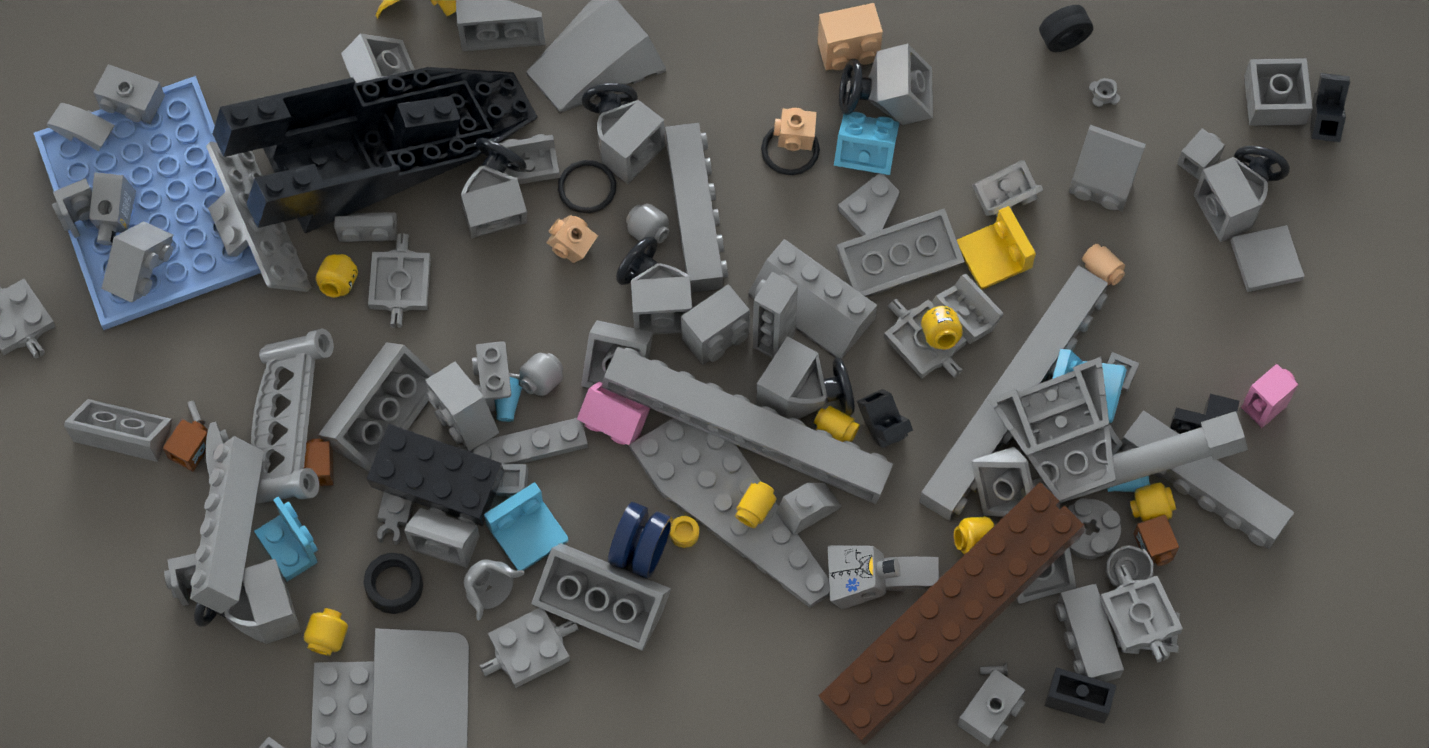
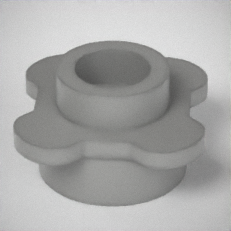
(1108, 86)

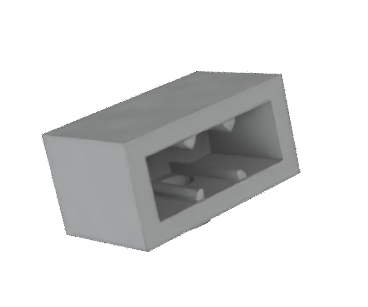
(128, 94)
(992, 707)

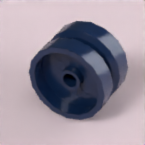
(640, 540)

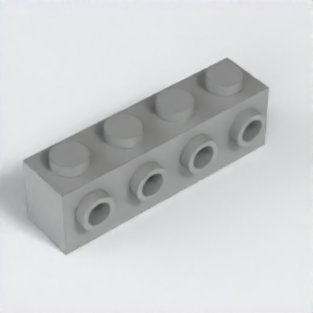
(774, 313)

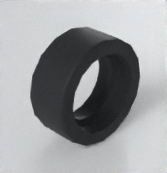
(388, 561)

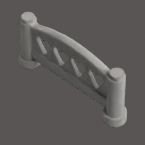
(298, 356)

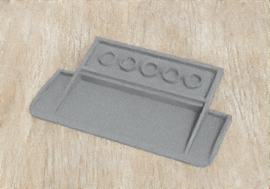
(400, 700)

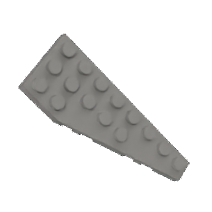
(708, 482)

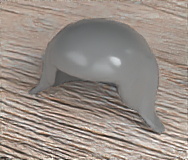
(488, 573)

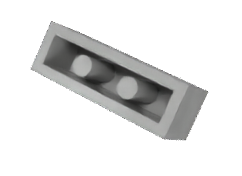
(1089, 634)

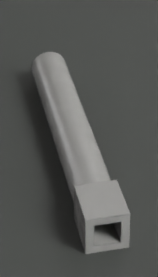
(1215, 438)

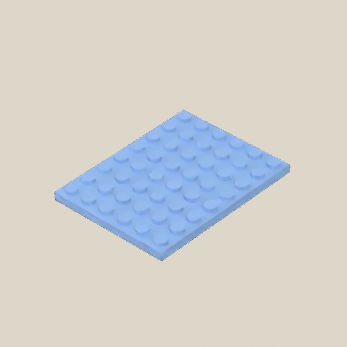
(173, 192)

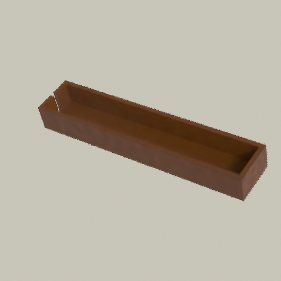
(952, 613)

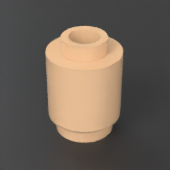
(1104, 264)

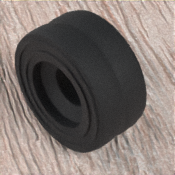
(1066, 28)

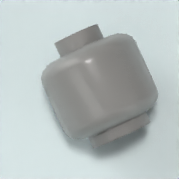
(647, 222)
(541, 374)

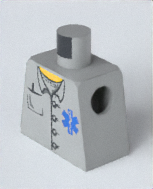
(858, 574)

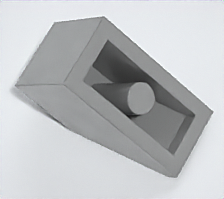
(807, 506)

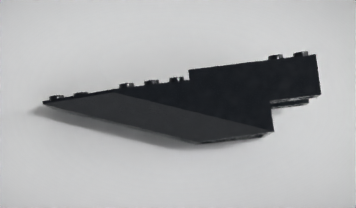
(338, 142)

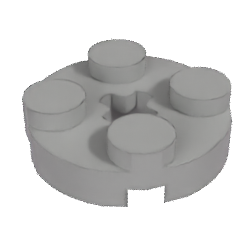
(1105, 520)

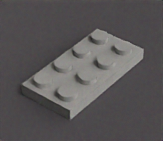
(900, 253)

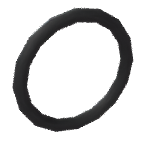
(787, 171)
(569, 204)

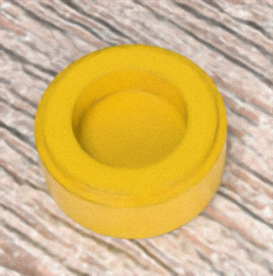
(684, 531)

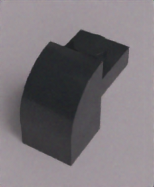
(1328, 107)
(1216, 406)
(884, 418)

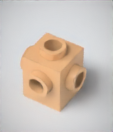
(795, 129)
(571, 238)

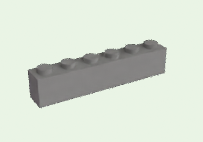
(694, 207)
(1216, 487)
(226, 525)

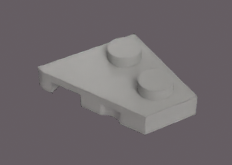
(870, 205)

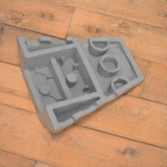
(594, 49)
(1063, 429)

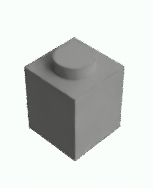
(1201, 153)

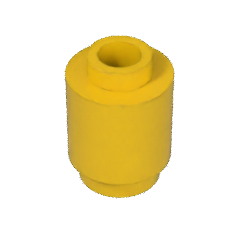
(837, 423)
(755, 504)

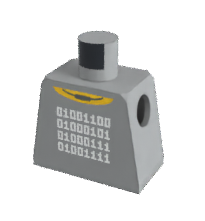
(111, 205)

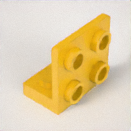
(997, 250)

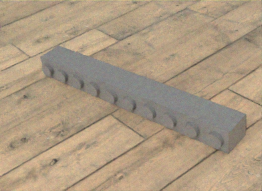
(1031, 366)
(747, 424)

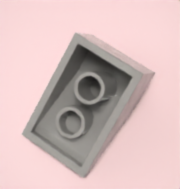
(498, 25)
(1106, 168)

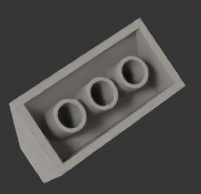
(827, 307)
(386, 393)
(600, 596)

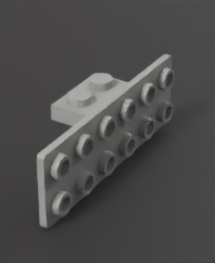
(269, 244)

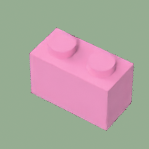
(1269, 395)
(612, 414)

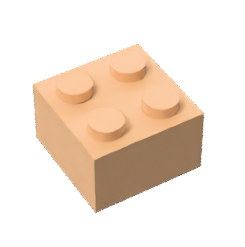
(849, 35)

